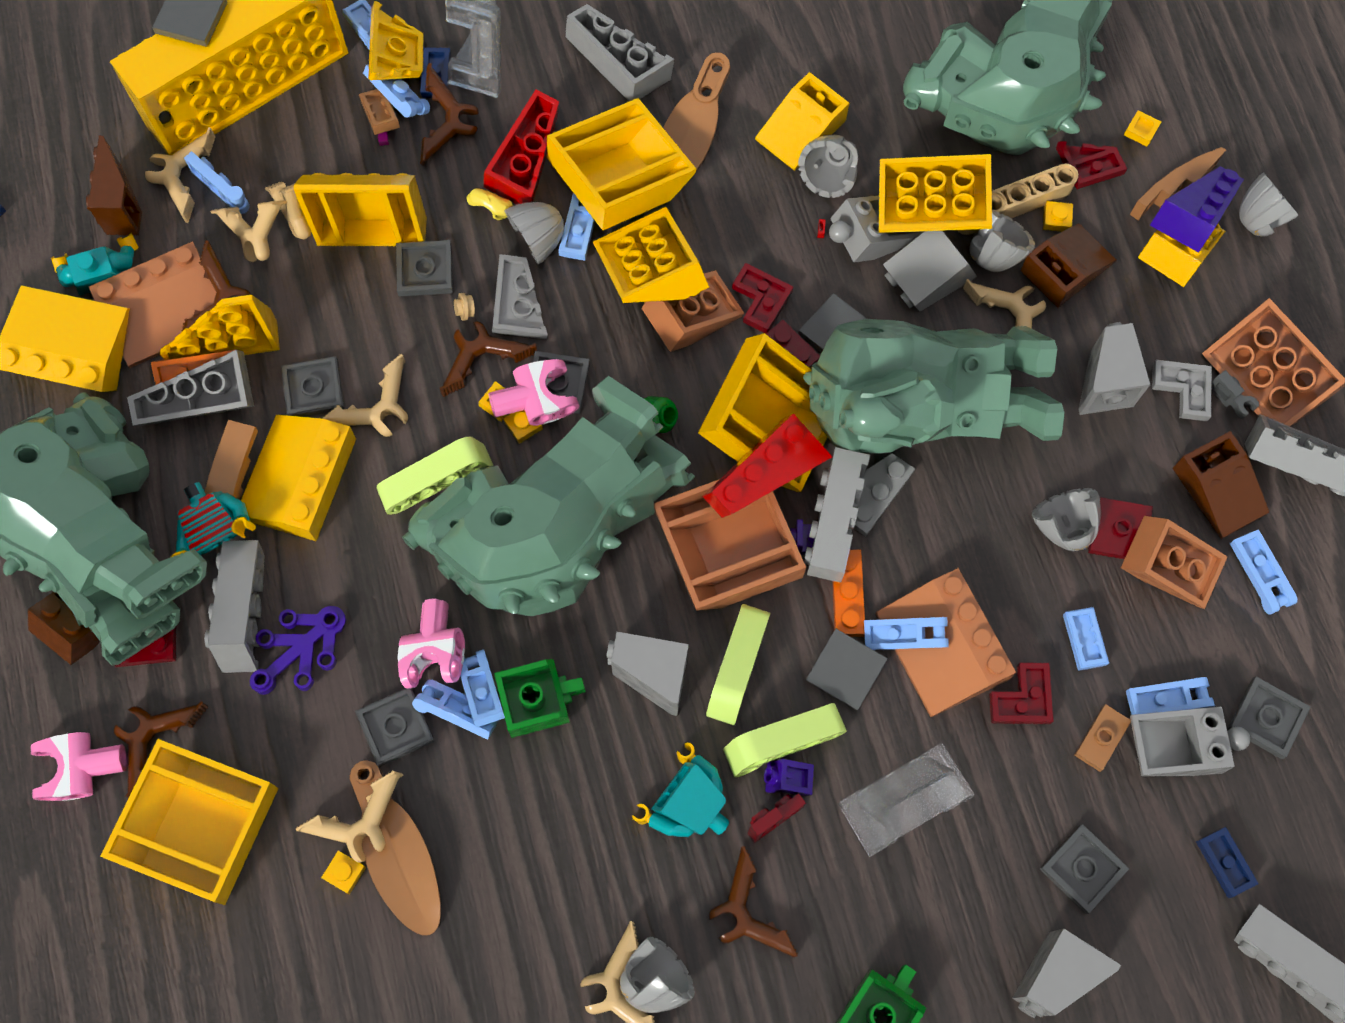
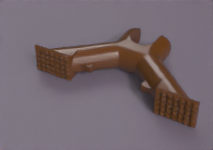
(452, 124)
(219, 280)
(477, 347)
(148, 727)
(746, 924)

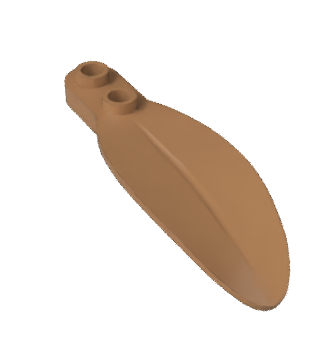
(696, 115)
(404, 867)

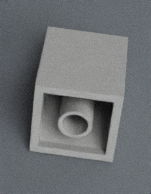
(928, 269)
(1114, 371)
(650, 667)
(1061, 974)

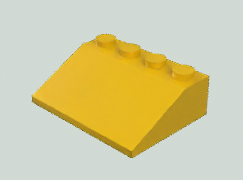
(935, 193)
(651, 260)
(64, 339)
(298, 474)

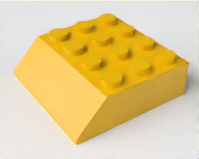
(619, 163)
(362, 209)
(756, 396)
(190, 822)

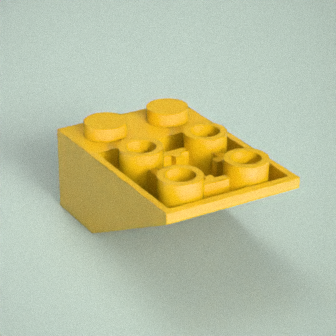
(803, 115)
(1175, 258)

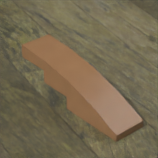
(1177, 180)
(231, 459)

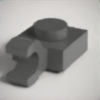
(1230, 392)

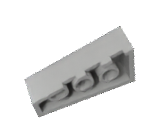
(622, 59)
(205, 390)
(1297, 453)
(837, 515)
(236, 606)
(1296, 961)

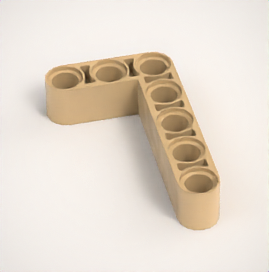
(1028, 195)

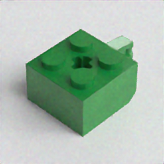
(543, 681)
(888, 994)

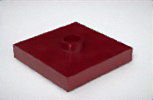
(1118, 527)

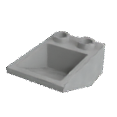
(858, 228)
(1183, 742)

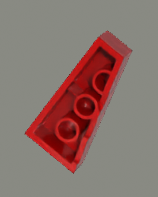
(522, 155)
(771, 463)

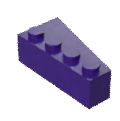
(1197, 208)

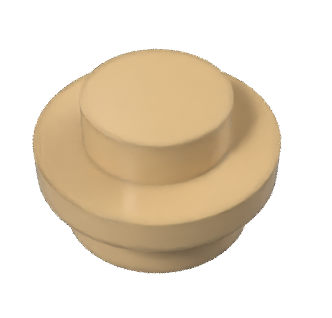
(464, 306)

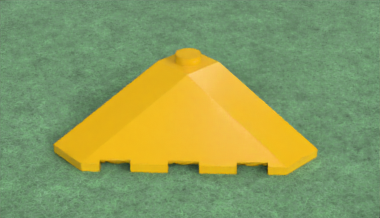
(232, 324)

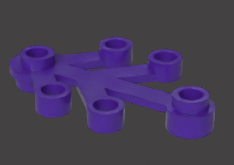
(301, 647)

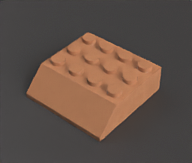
(729, 555)

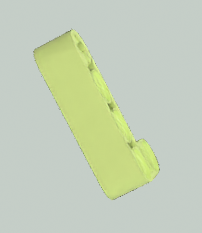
(432, 474)
(737, 664)
(783, 738)

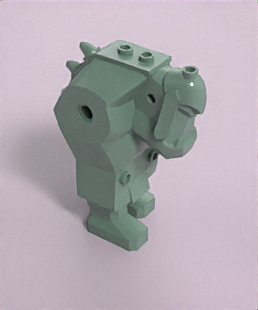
(1023, 85)
(910, 385)
(68, 531)
(544, 534)

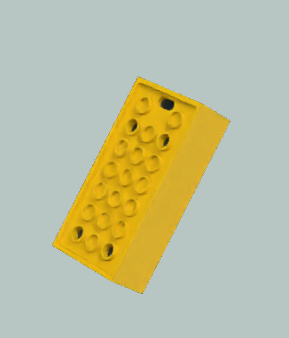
(250, 60)

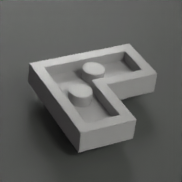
(1190, 381)

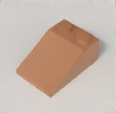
(691, 319)
(1174, 561)

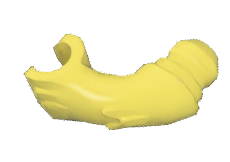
(489, 200)

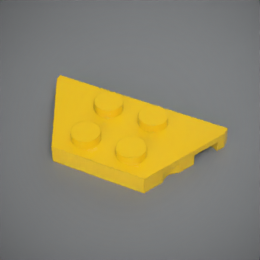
(394, 47)

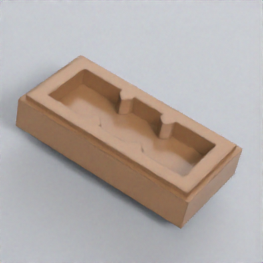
(379, 111)
(1102, 738)

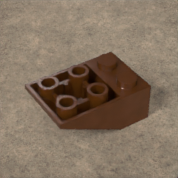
(111, 195)
(1066, 264)
(1223, 484)
(58, 629)

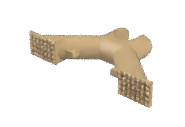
(173, 165)
(291, 210)
(253, 238)
(1011, 301)
(386, 406)
(368, 825)
(611, 980)

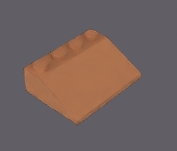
(159, 299)
(1275, 365)
(974, 654)

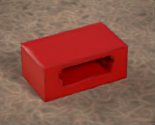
(821, 228)

